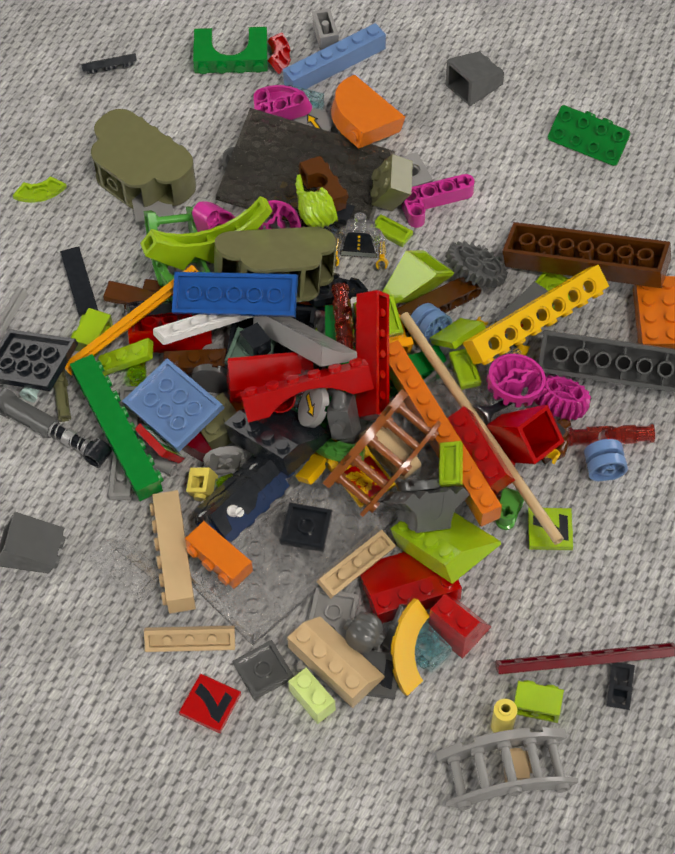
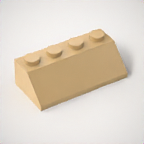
(334, 660)

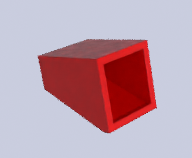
(527, 434)
(457, 624)

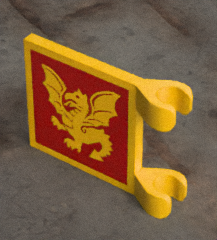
(360, 479)

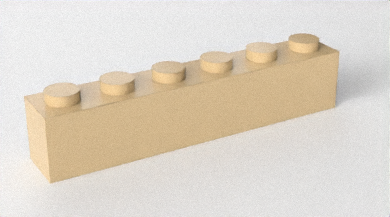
(173, 553)

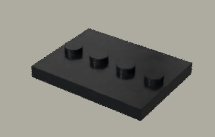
(33, 359)

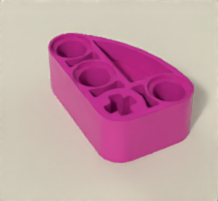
(282, 101)
(209, 215)

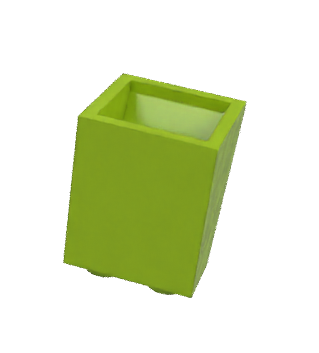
(416, 276)

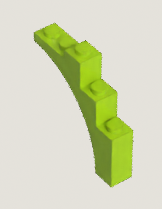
(180, 249)

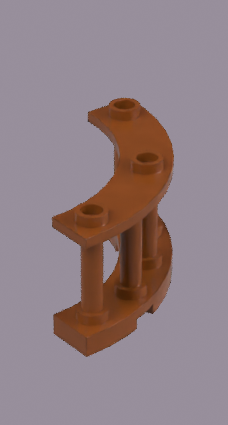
(370, 439)

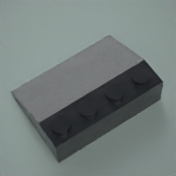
(277, 438)

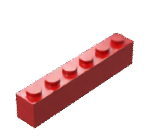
(373, 345)

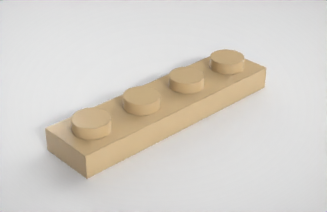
(356, 564)
(189, 638)

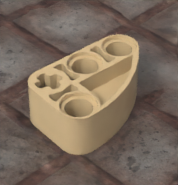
(396, 446)

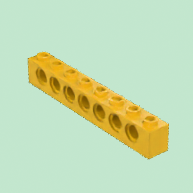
(478, 345)

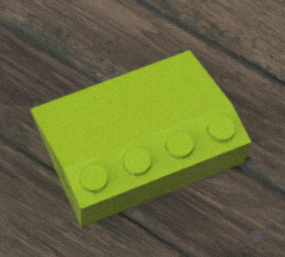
(447, 550)

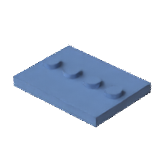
(173, 405)

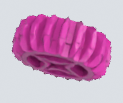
(565, 398)

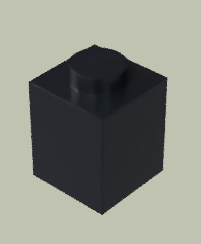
(255, 340)

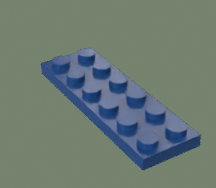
(235, 294)

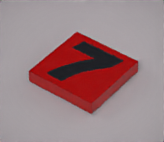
(210, 703)

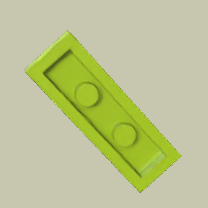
(127, 356)

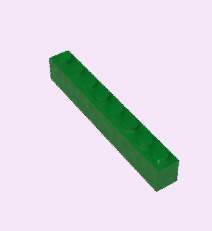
(116, 427)

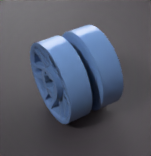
(430, 320)
(605, 460)

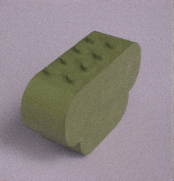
(140, 159)
(298, 251)

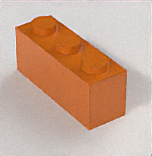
(218, 555)

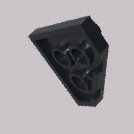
(325, 294)

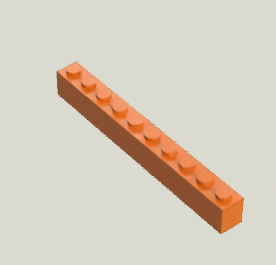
(422, 403)

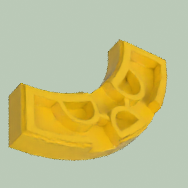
(312, 469)
(404, 644)

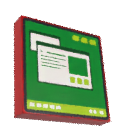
(162, 447)

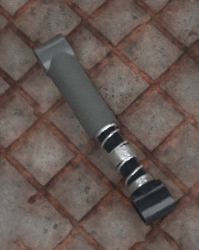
(93, 451)

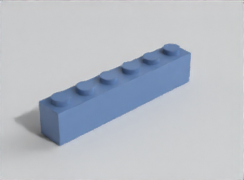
(335, 57)

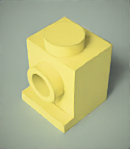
(201, 483)

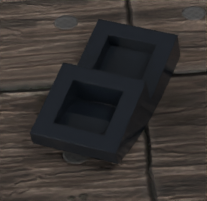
(620, 685)

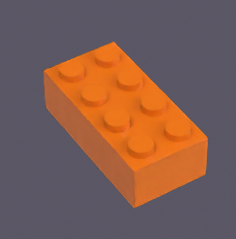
(655, 313)

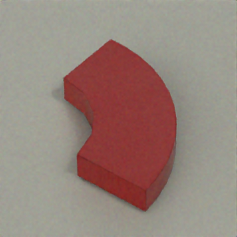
(280, 52)

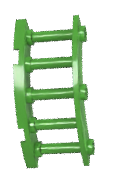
(153, 221)

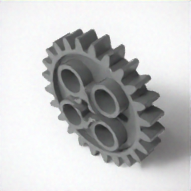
(476, 264)

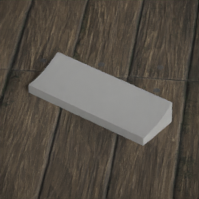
(305, 340)

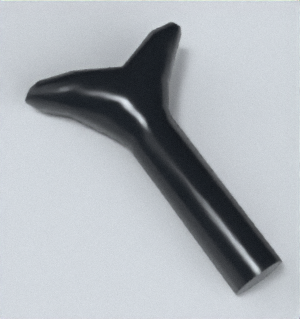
(488, 411)

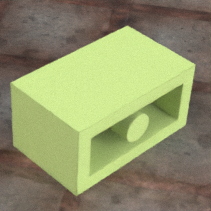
(312, 695)

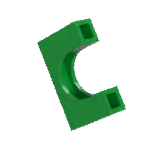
(251, 59)

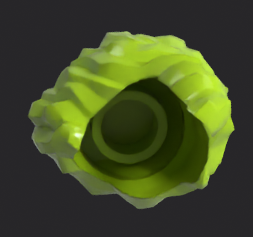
(315, 207)

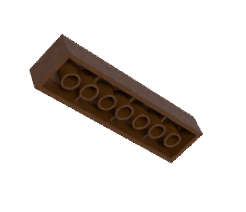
(572, 251)

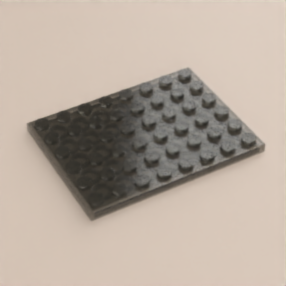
(270, 157)

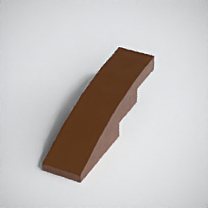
(125, 293)

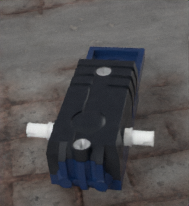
(243, 497)

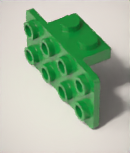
(589, 135)

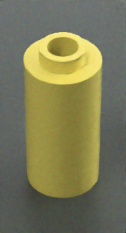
(503, 715)

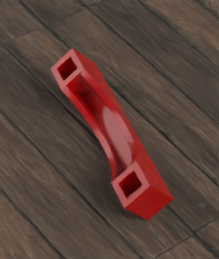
(349, 377)

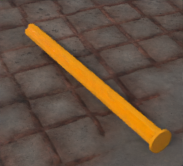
(126, 322)

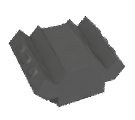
(427, 508)

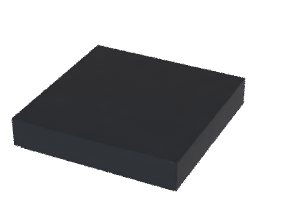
(306, 527)

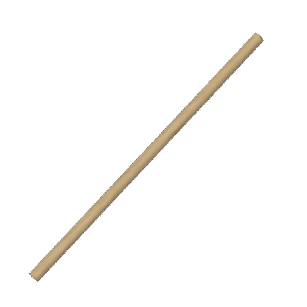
(462, 400)

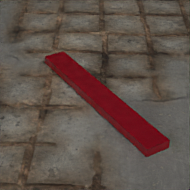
(585, 658)

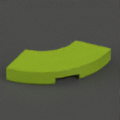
(40, 191)

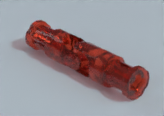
(343, 315)
(625, 434)

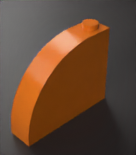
(363, 113)

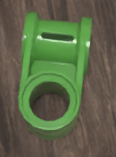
(511, 505)

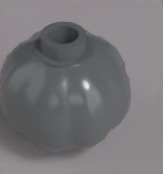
(364, 632)

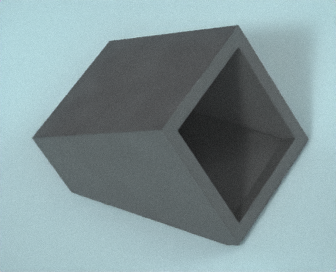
(473, 76)
(30, 544)

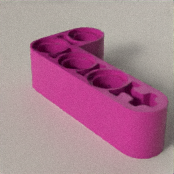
(434, 195)

